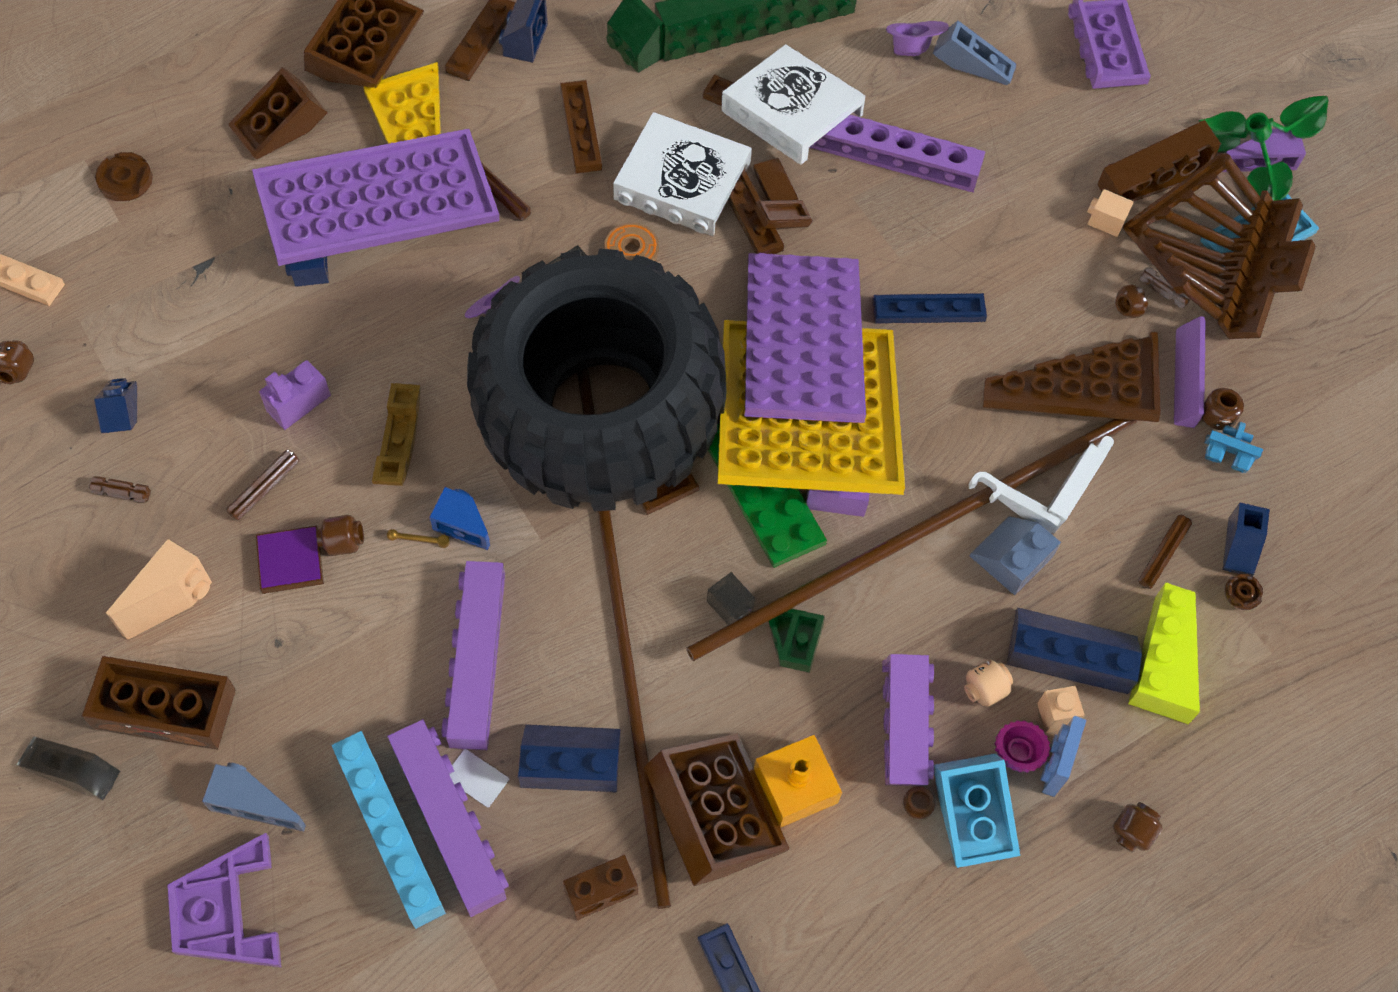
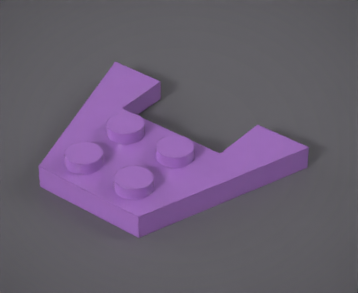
(209, 913)

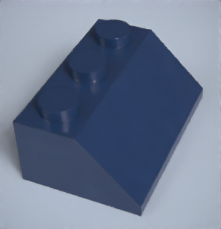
(569, 758)

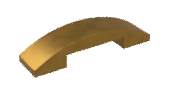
(398, 435)

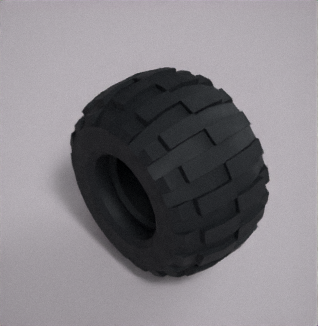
(589, 316)

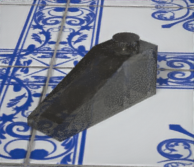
(69, 767)

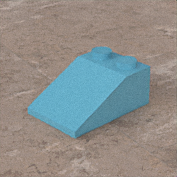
(977, 809)

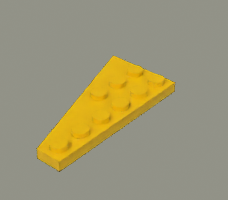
(407, 104)

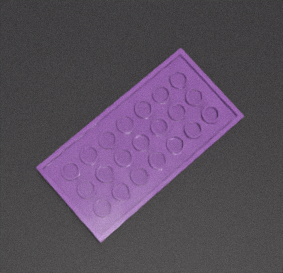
(374, 196)
(804, 339)

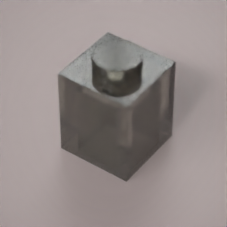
(730, 599)

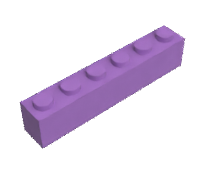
(475, 656)
(447, 818)

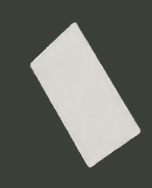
(478, 778)

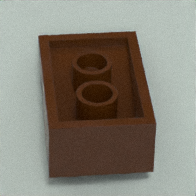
(277, 115)

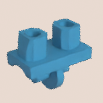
(1244, 453)

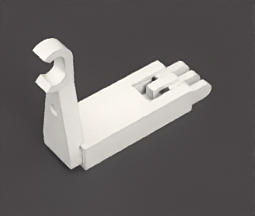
(1066, 498)

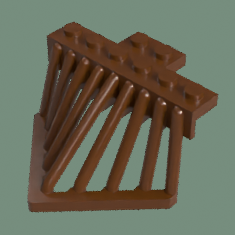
(1261, 260)

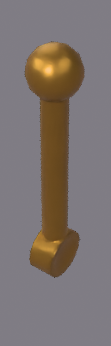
(442, 541)

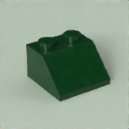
(636, 34)

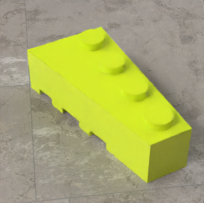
(1170, 658)

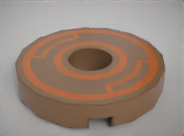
(636, 235)

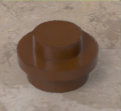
(919, 802)

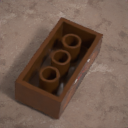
(159, 702)

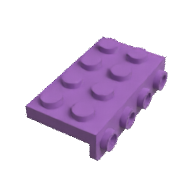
(1108, 43)

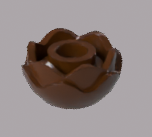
(1131, 301)
(1247, 584)

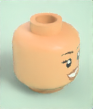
(988, 683)

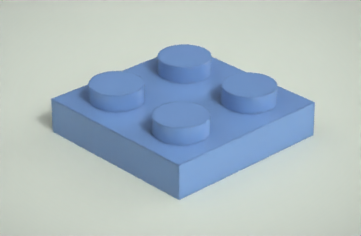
(1064, 750)

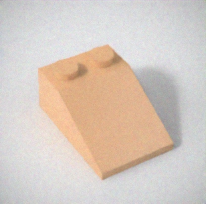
(161, 590)

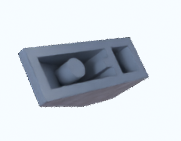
(971, 54)
(241, 795)

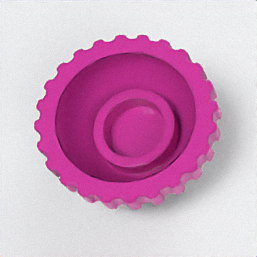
(1022, 746)

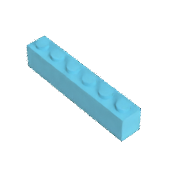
(388, 830)

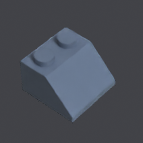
(1016, 552)

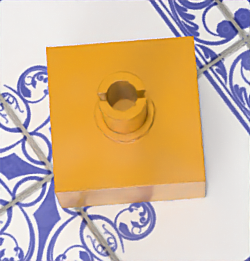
(797, 780)

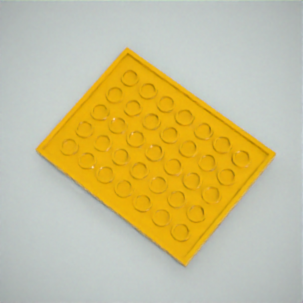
(814, 452)

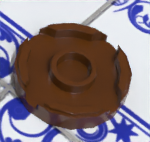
(124, 176)

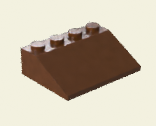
(360, 40)
(715, 807)

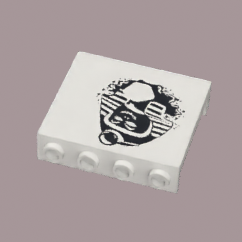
(790, 102)
(681, 173)

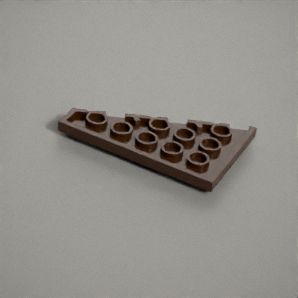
(1107, 383)

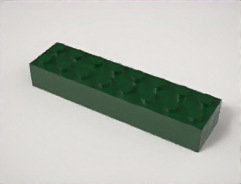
(711, 24)

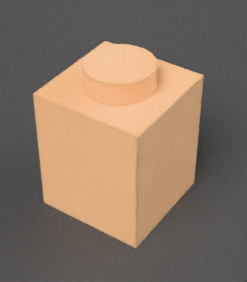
(1109, 212)
(1059, 707)

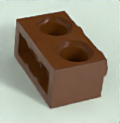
(600, 887)

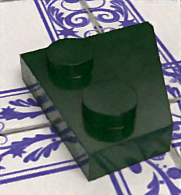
(796, 638)

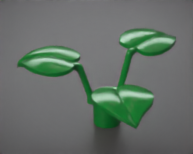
(1302, 117)

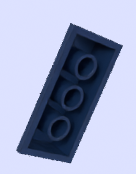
(1074, 651)

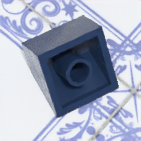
(524, 30)

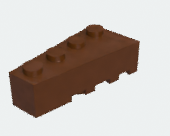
(1161, 164)

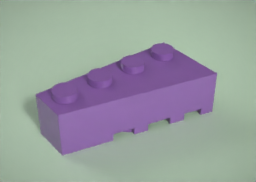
(908, 720)

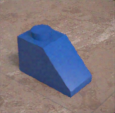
(459, 518)

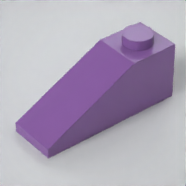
(1280, 148)

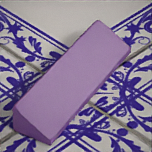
(1190, 373)

